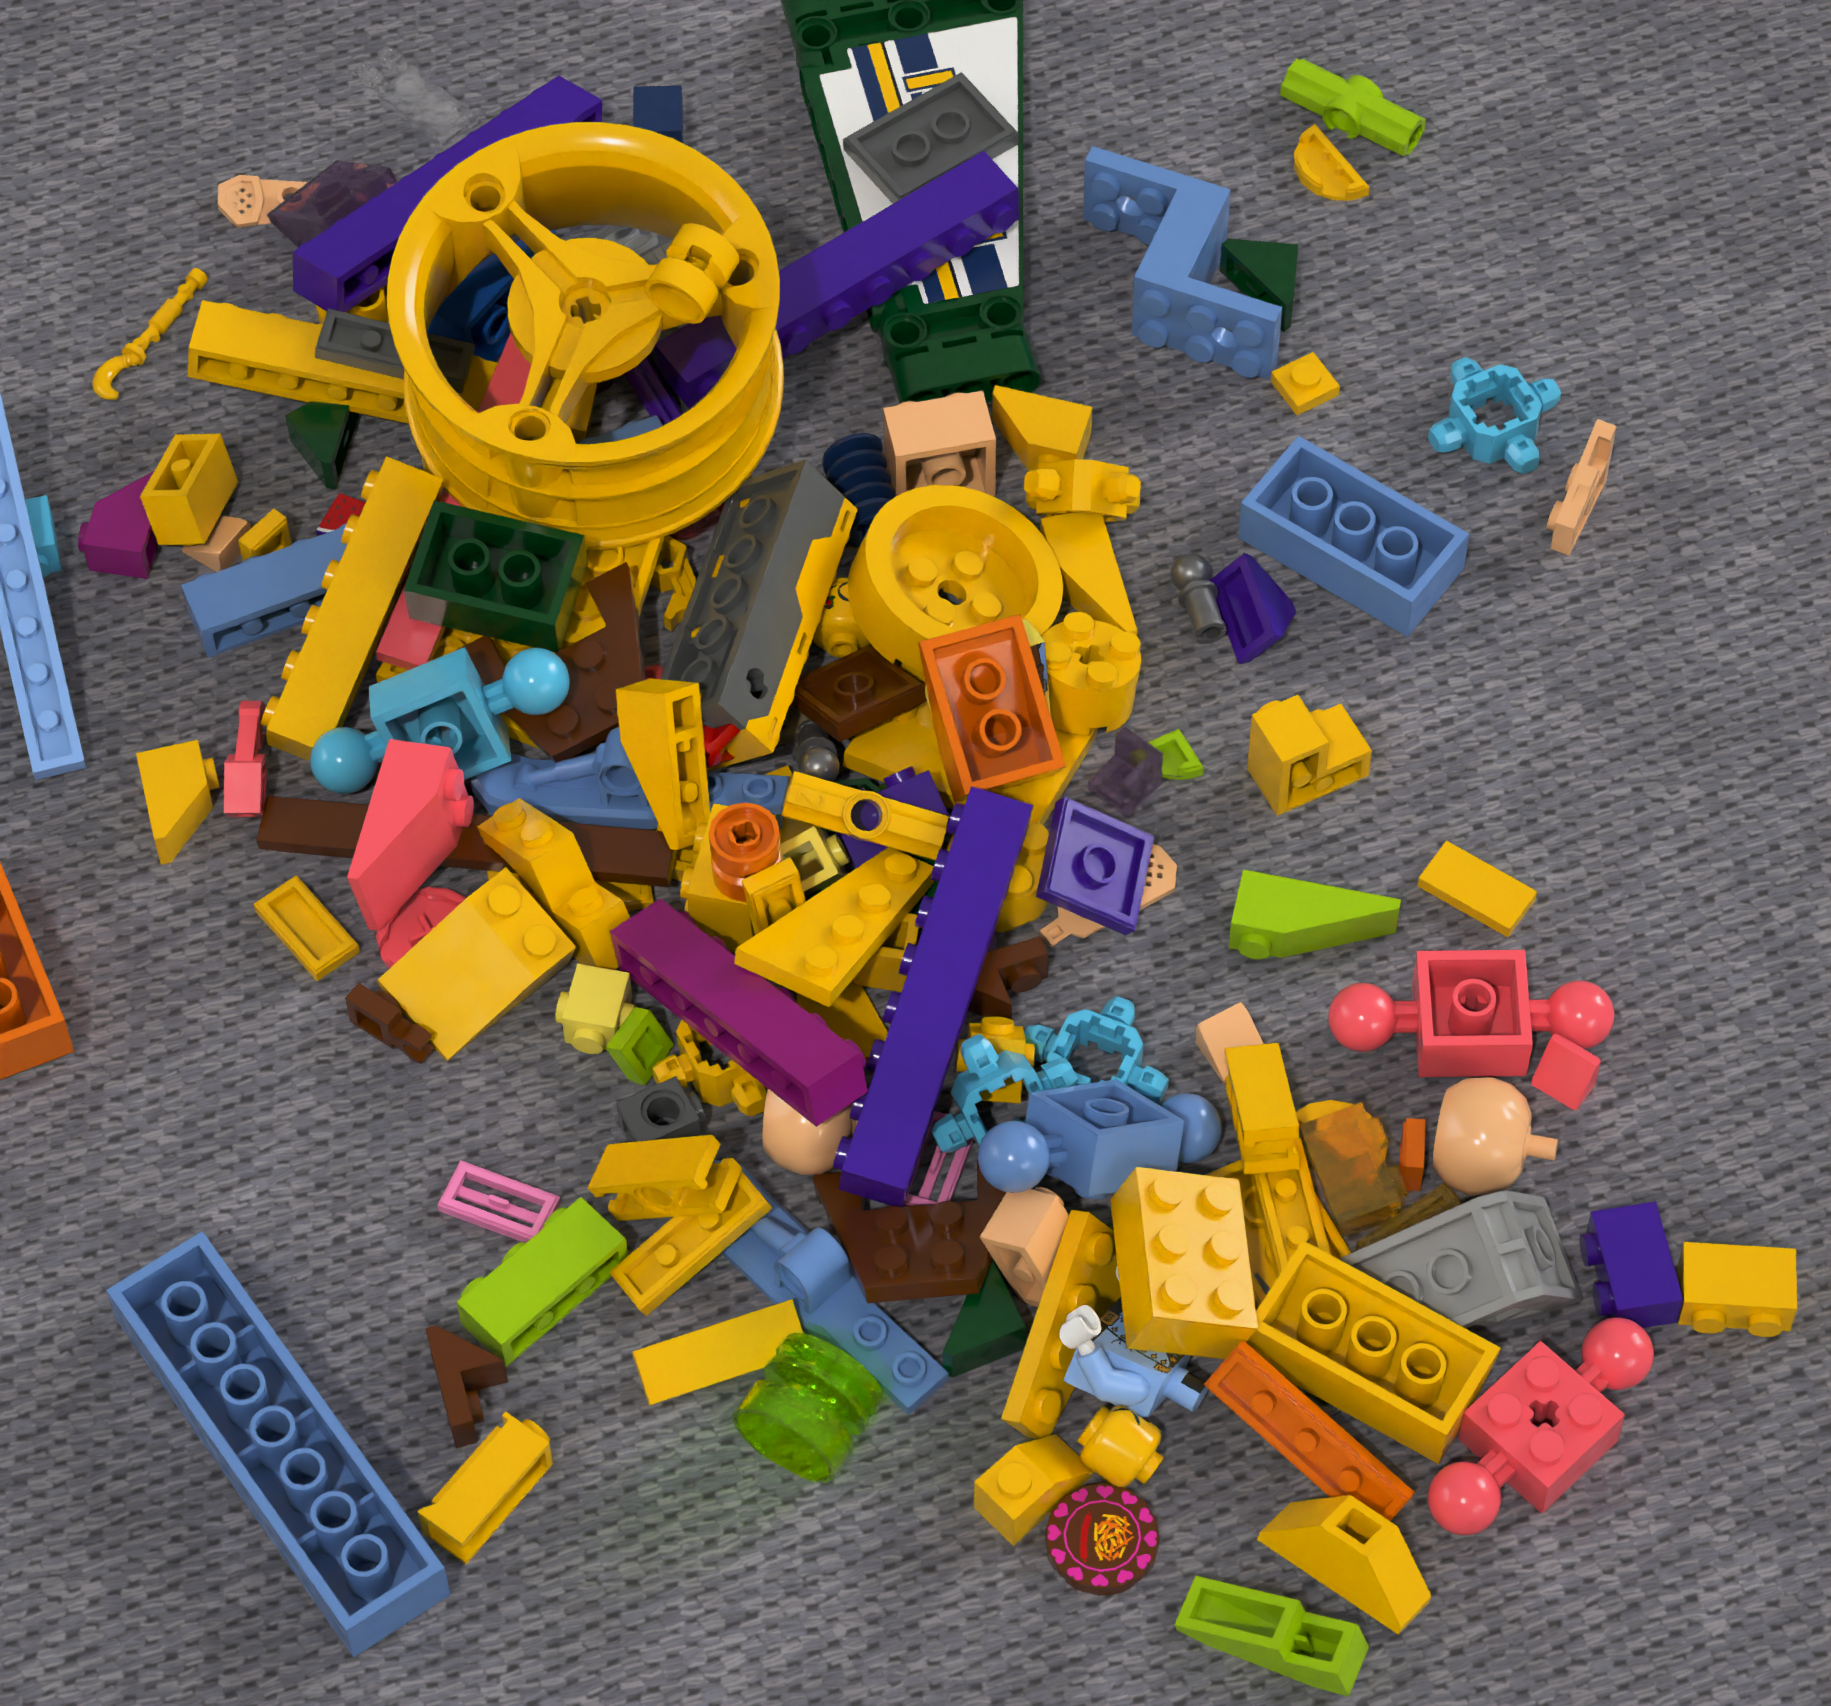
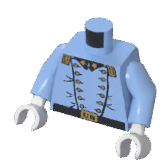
(1125, 1375)

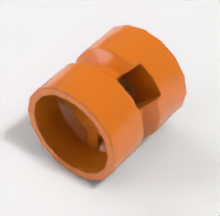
(742, 843)

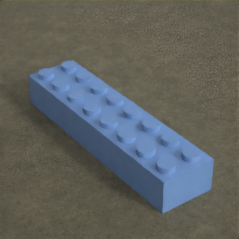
(279, 1444)

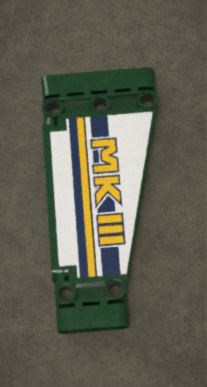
(863, 61)

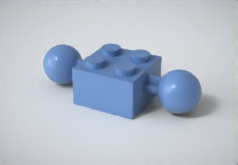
(1097, 1138)

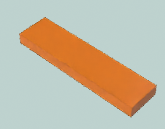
(1305, 1432)

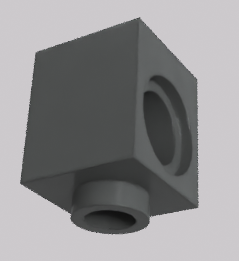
(663, 1100)

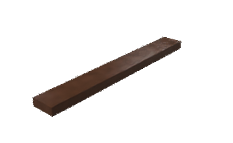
(335, 828)

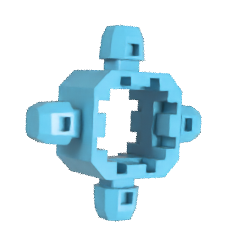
(1489, 444)
(1112, 1033)
(987, 1072)

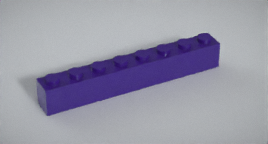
(357, 251)
(856, 270)
(935, 997)

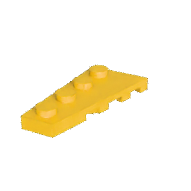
(839, 929)
(1079, 1276)

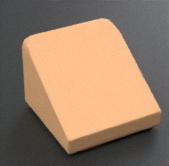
(222, 544)
(1226, 1029)

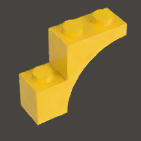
(559, 877)

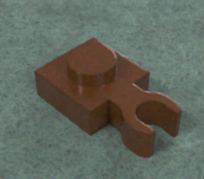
(382, 1018)

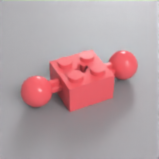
(1470, 1014)
(1572, 1434)

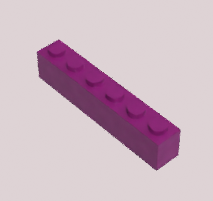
(740, 1012)

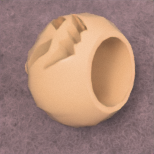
(1485, 1137)
(797, 1142)

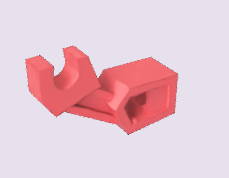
(246, 769)

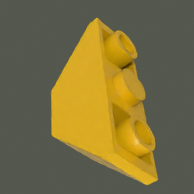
(1352, 1555)

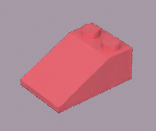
(407, 827)

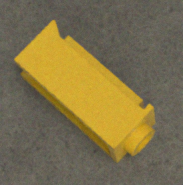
(487, 1487)

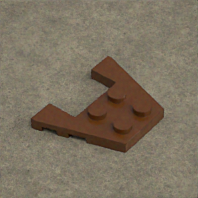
(595, 669)
(912, 1248)

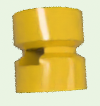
(692, 273)

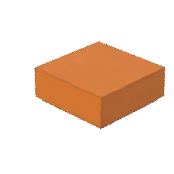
(1412, 1153)

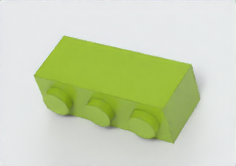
(541, 1280)

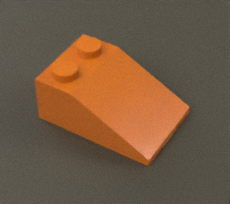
(989, 708)

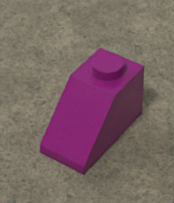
(120, 534)

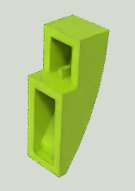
(1274, 1634)

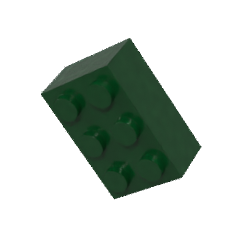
(496, 576)

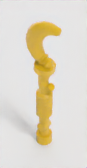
(134, 352)

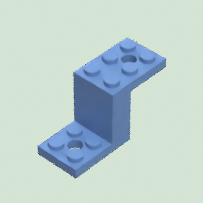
(1172, 289)

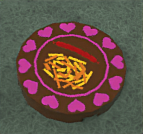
(1102, 1539)

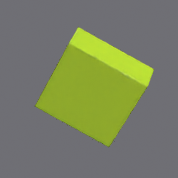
(639, 1045)

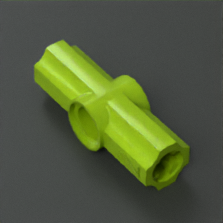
(1352, 106)

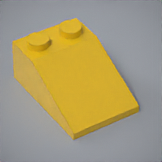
(478, 964)

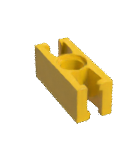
(1261, 1108)
(665, 1178)

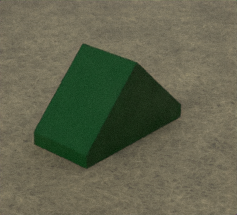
(1262, 272)
(322, 437)
(985, 1328)

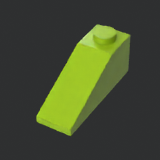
(1298, 916)

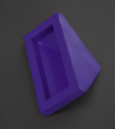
(1251, 607)

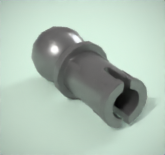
(1198, 595)
(816, 752)

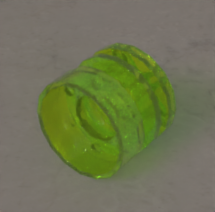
(808, 1407)

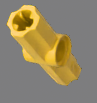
(830, 807)

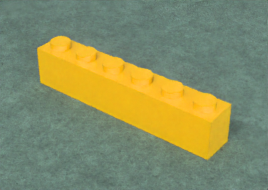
(354, 609)

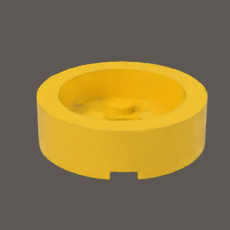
(955, 543)

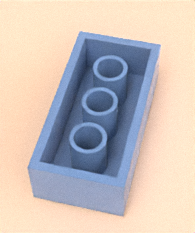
(1353, 535)

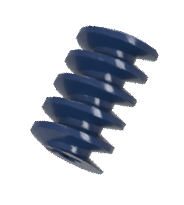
(860, 474)

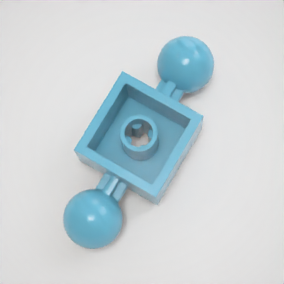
(442, 707)

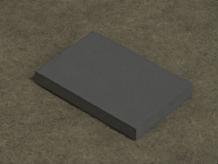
(929, 137)

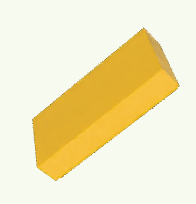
(1477, 888)
(306, 928)

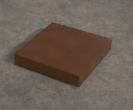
(856, 693)

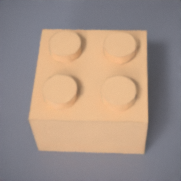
(941, 443)

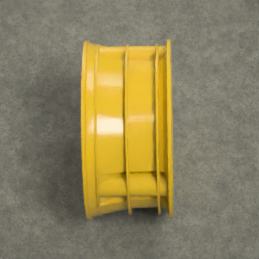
(584, 320)

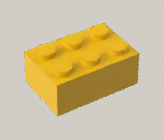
(1183, 1263)

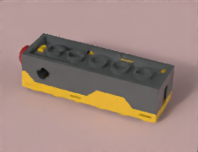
(759, 607)

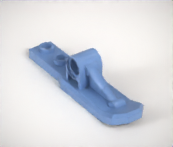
(605, 789)
(815, 1272)

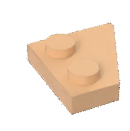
(1582, 489)

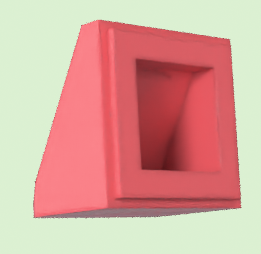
(1566, 1072)

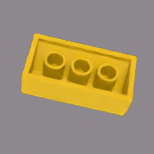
(1371, 1351)

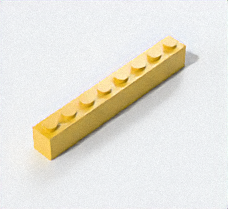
(279, 359)

